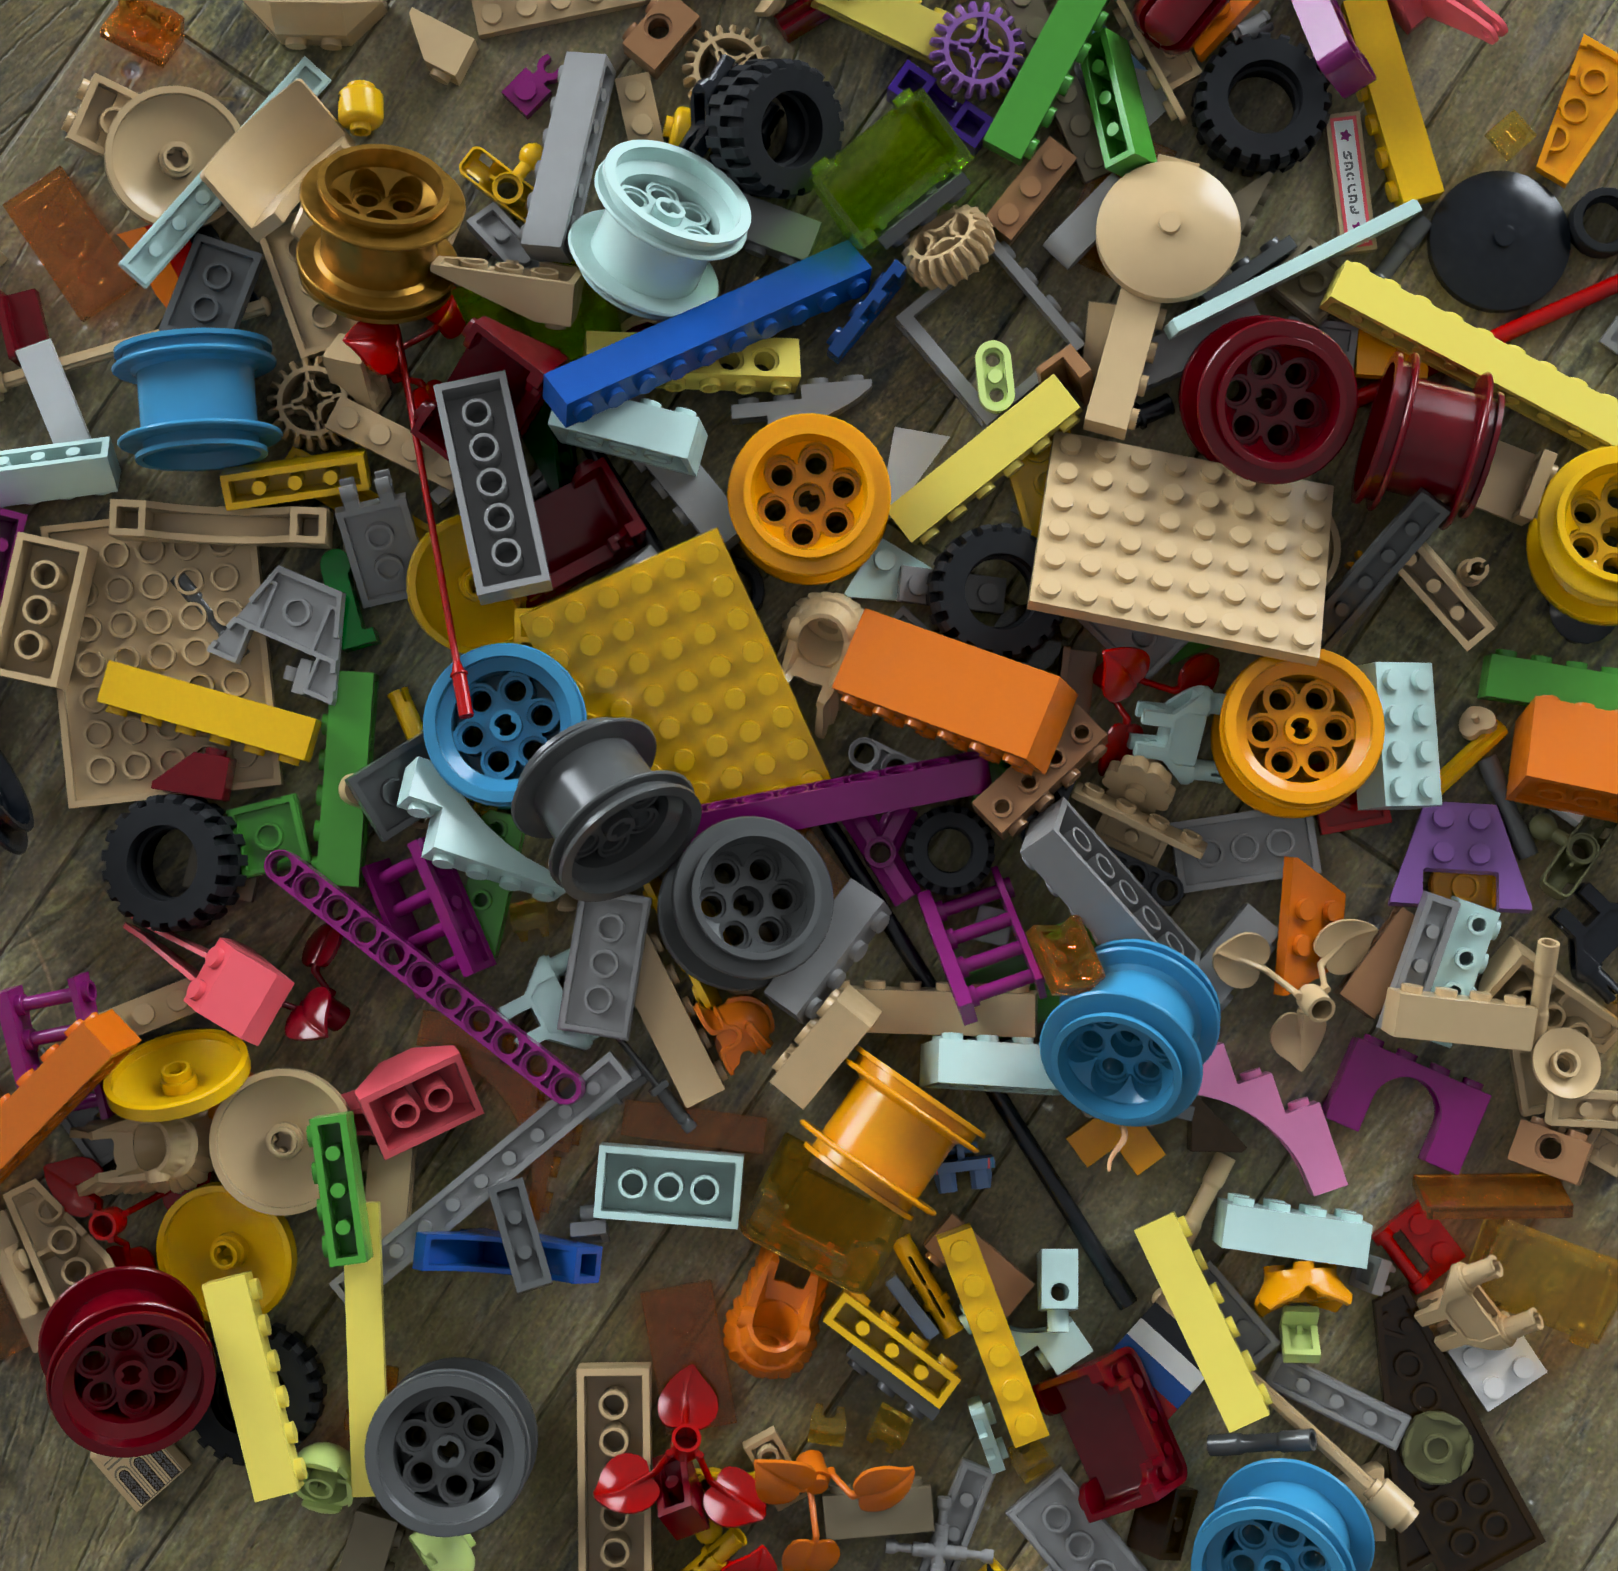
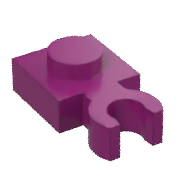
(530, 90)

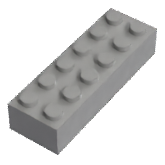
(492, 487)
(1096, 882)

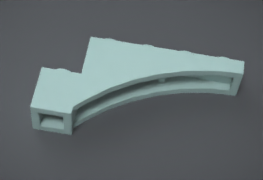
(463, 840)

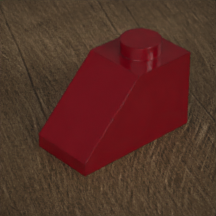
(200, 775)
(680, 1498)

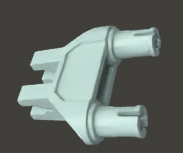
(1179, 733)
(544, 1000)

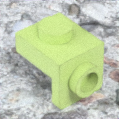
(1300, 1334)

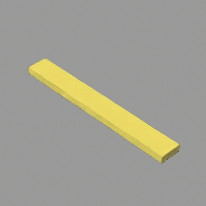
(365, 1349)

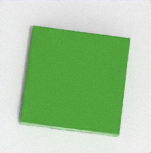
(271, 827)

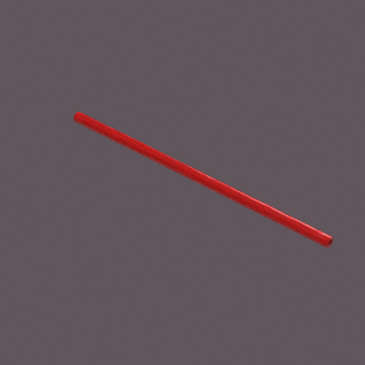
(1528, 322)

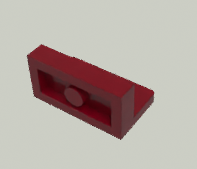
(22, 321)

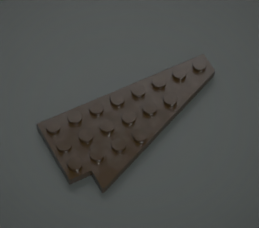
(1478, 1516)

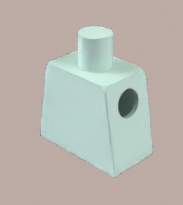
(1059, 1270)

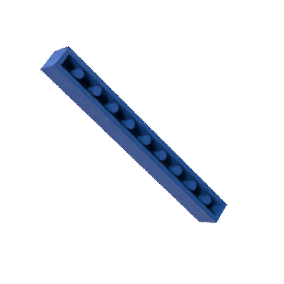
(705, 333)

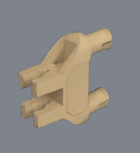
(1470, 1313)

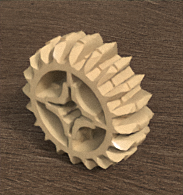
(715, 47)
(949, 247)
(300, 405)

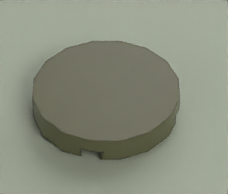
(1436, 1447)

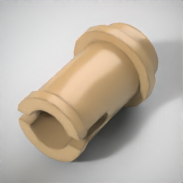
(1465, 567)

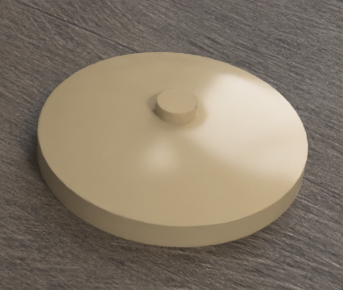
(162, 145)
(1168, 232)
(262, 1139)

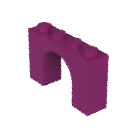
(1456, 1104)

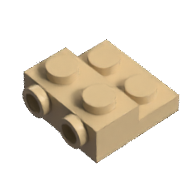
(99, 105)

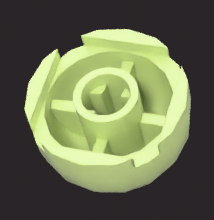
(327, 1479)
(444, 1552)

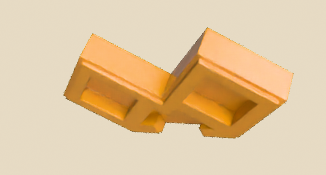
(1098, 1138)

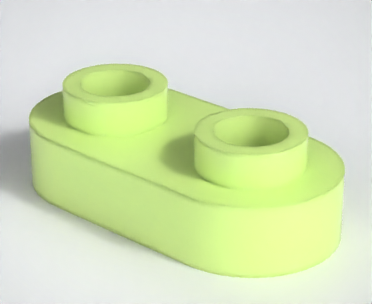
(994, 378)

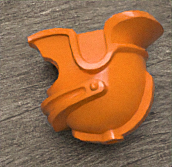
(738, 1027)

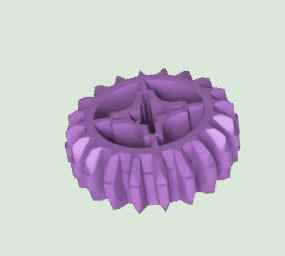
(992, 52)

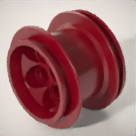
(1428, 439)
(1305, 441)
(136, 1389)

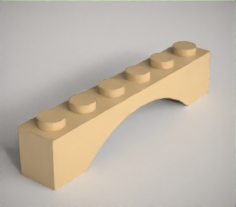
(214, 525)

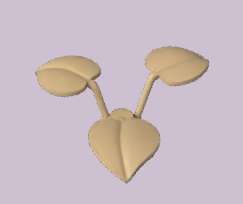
(1297, 1034)

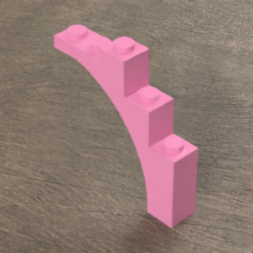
(1299, 1129)

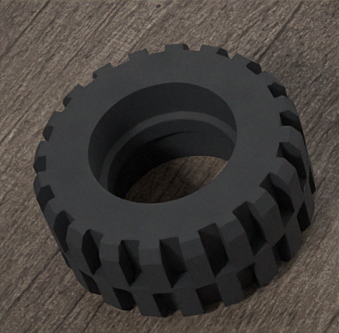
(1281, 64)
(738, 118)
(948, 591)
(131, 863)
(304, 1387)

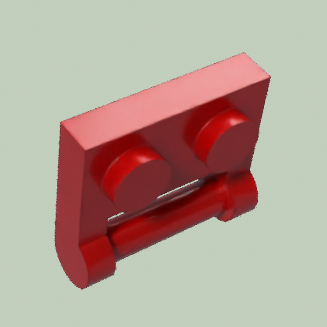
(1429, 1241)

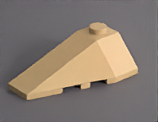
(540, 293)
(1569, 1006)
(53, 1240)

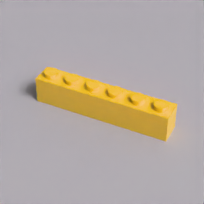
(1392, 106)
(208, 711)
(992, 1335)

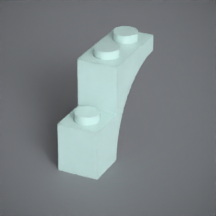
(1056, 1349)

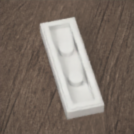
(52, 392)

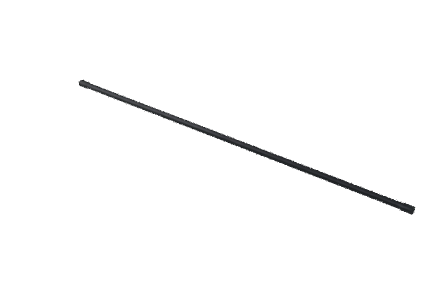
(1111, 1276)

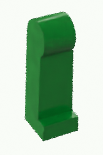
(338, 575)

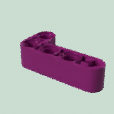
(1334, 46)

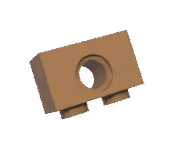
(657, 54)
(1567, 1166)

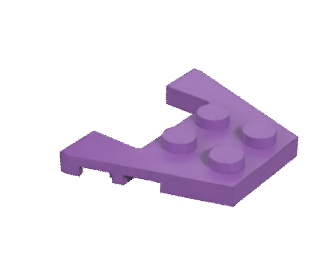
(1461, 841)

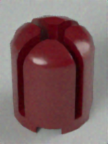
(1175, 24)

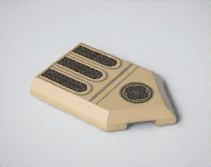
(143, 1476)

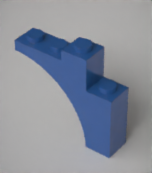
(484, 1252)

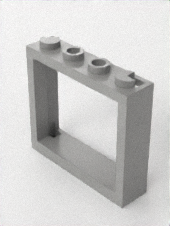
(944, 366)

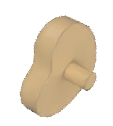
(1477, 721)

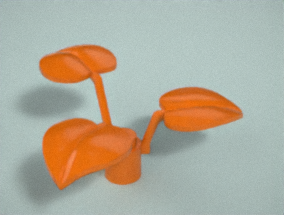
(783, 1480)

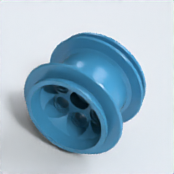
(196, 398)
(493, 671)
(1136, 1038)
(1297, 1514)

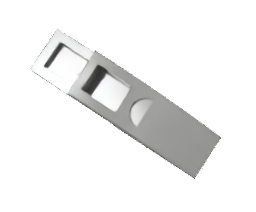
(817, 397)

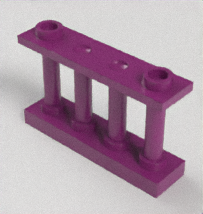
(450, 902)
(959, 968)
(23, 1040)

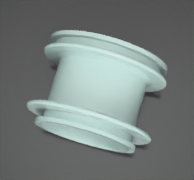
(658, 229)

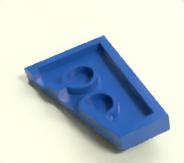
(866, 311)

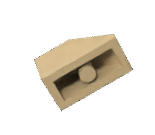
(443, 48)

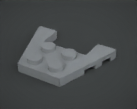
(299, 615)

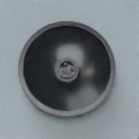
(1498, 241)

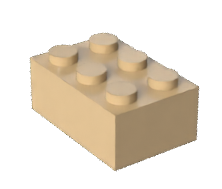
(823, 1045)

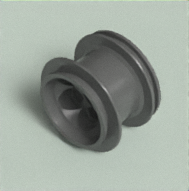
(605, 808)
(790, 869)
(431, 1503)

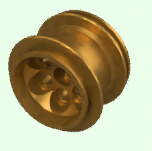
(376, 232)

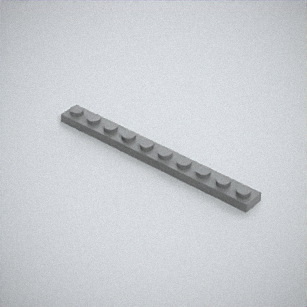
(499, 1165)

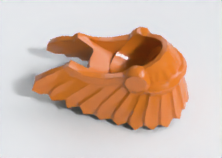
(773, 1321)

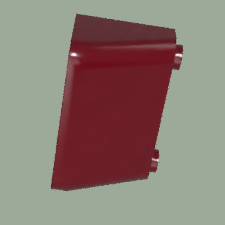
(493, 349)
(585, 529)
(1115, 1432)

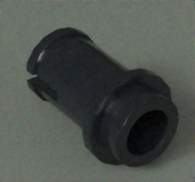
(1154, 410)

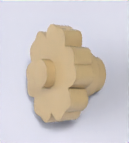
(1141, 782)

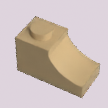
(352, 375)

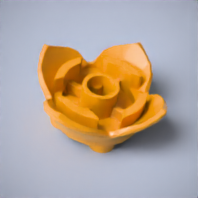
(1302, 1283)

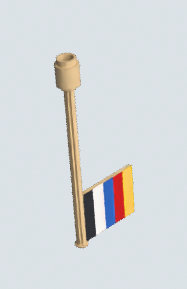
(1177, 1375)

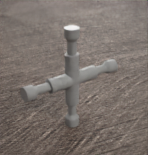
(939, 1550)

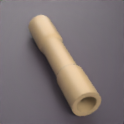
(1544, 970)
(1211, 1183)

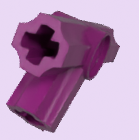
(890, 832)

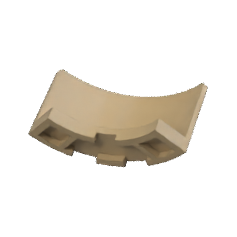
(266, 159)

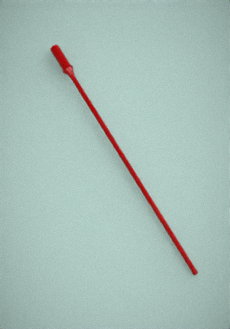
(458, 674)

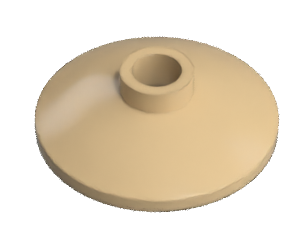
(1578, 1056)

